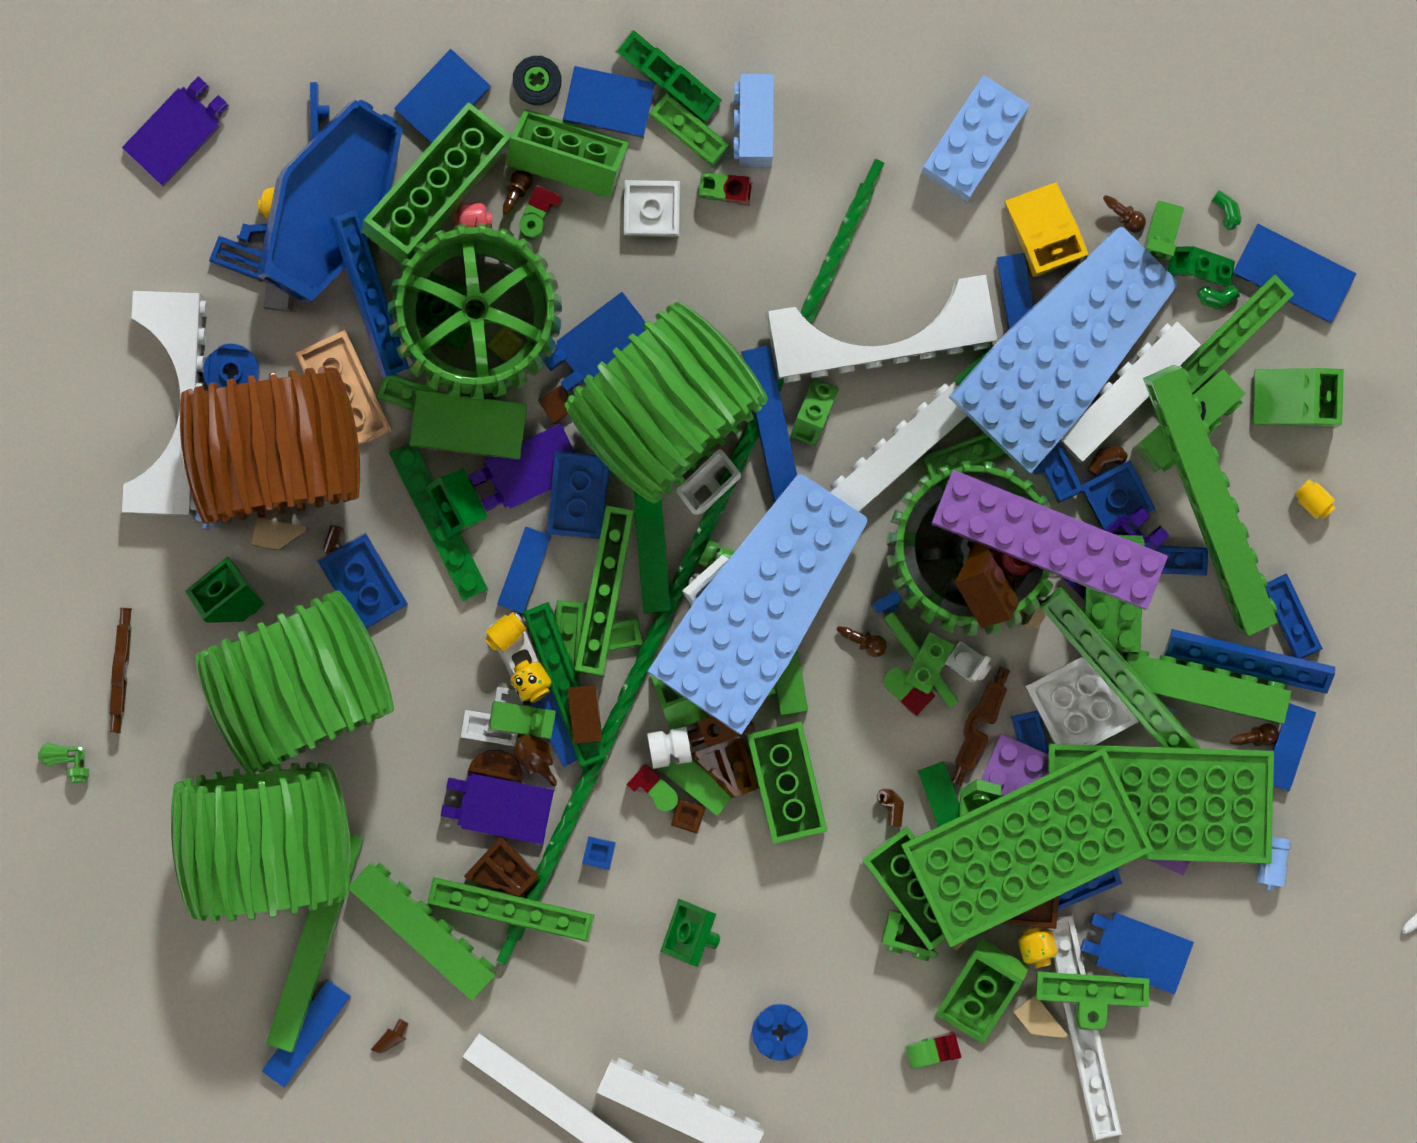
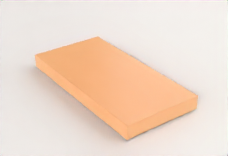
(339, 353)

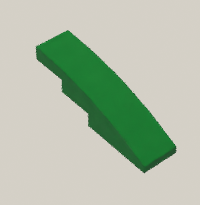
(668, 75)

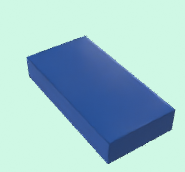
(1030, 730)

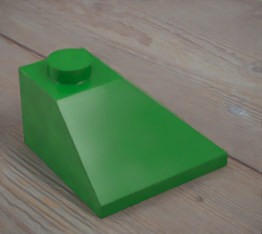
(224, 595)

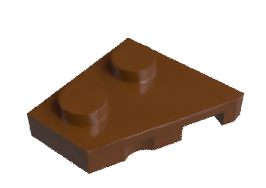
(728, 766)
(503, 869)

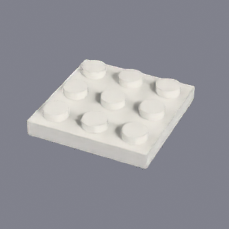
(1079, 705)

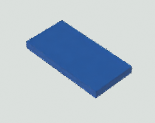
(1315, 280)

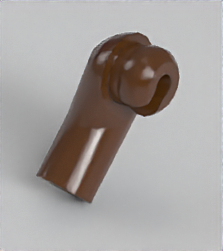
(1105, 456)
(333, 539)
(894, 804)

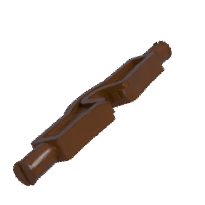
(120, 660)
(986, 711)

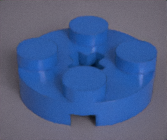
(222, 358)
(791, 1020)

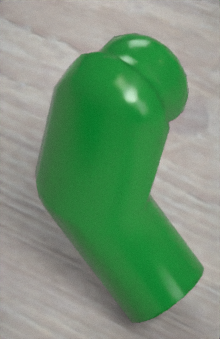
(1230, 208)
(1217, 299)

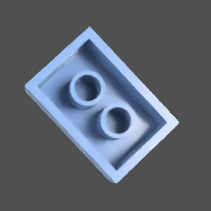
(754, 120)

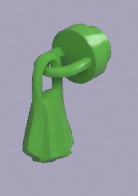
(53, 754)

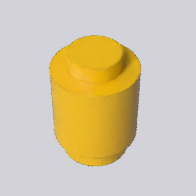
(1315, 499)
(504, 632)

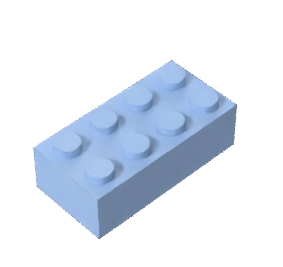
(975, 138)

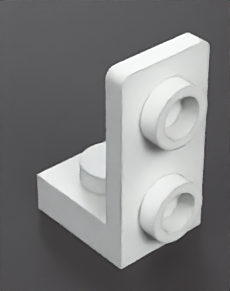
(968, 663)

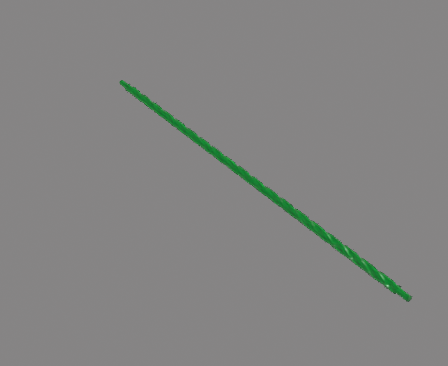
(684, 573)

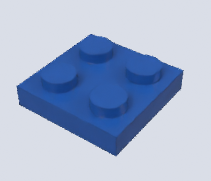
(1117, 494)

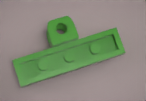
(1092, 994)

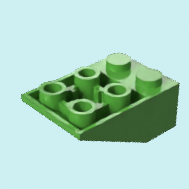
(1298, 397)

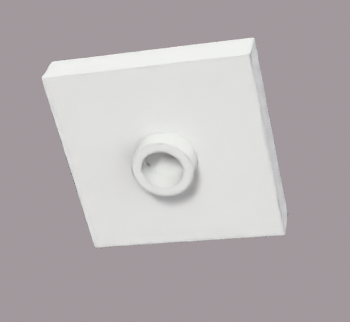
(651, 208)

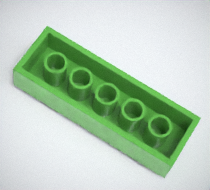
(436, 183)

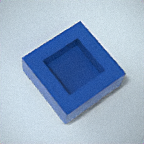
(887, 604)
(599, 853)

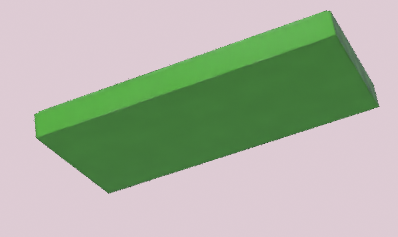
(468, 425)

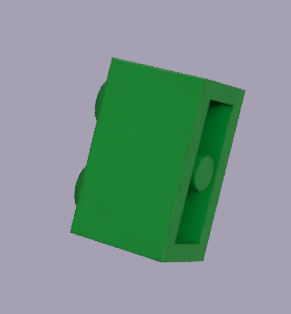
(456, 502)

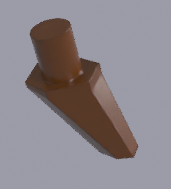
(391, 1037)

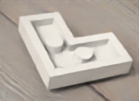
(477, 723)

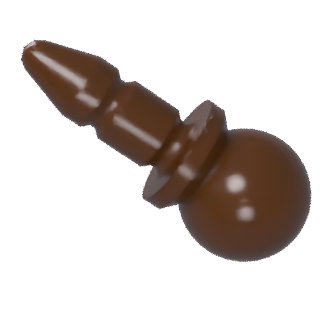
(517, 188)
(1133, 220)
(874, 645)
(1266, 734)

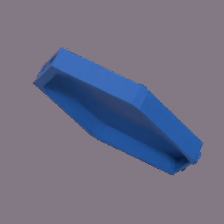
(337, 172)

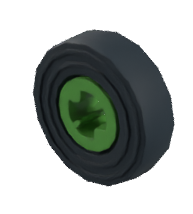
(534, 66)

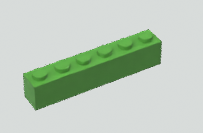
(605, 591)
(1211, 689)
(422, 931)

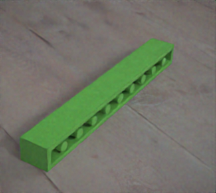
(1210, 499)

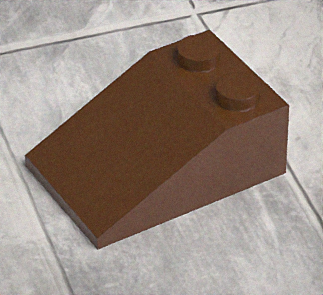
(986, 587)

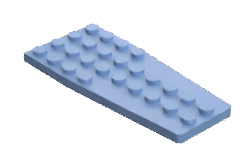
(1064, 349)
(760, 605)

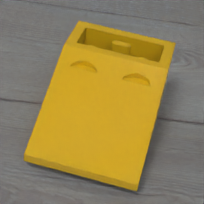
(1046, 230)

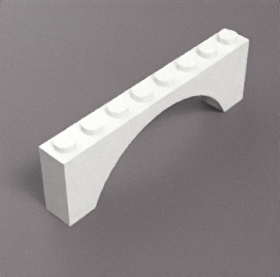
(178, 325)
(804, 350)

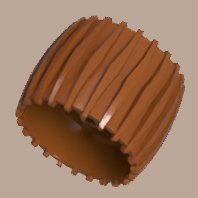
(269, 444)

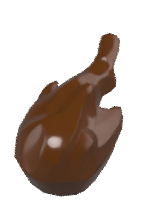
(534, 756)

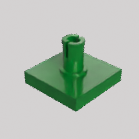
(690, 933)

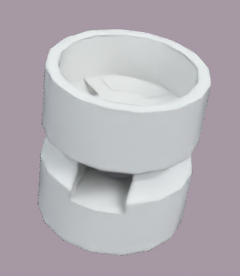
(669, 747)

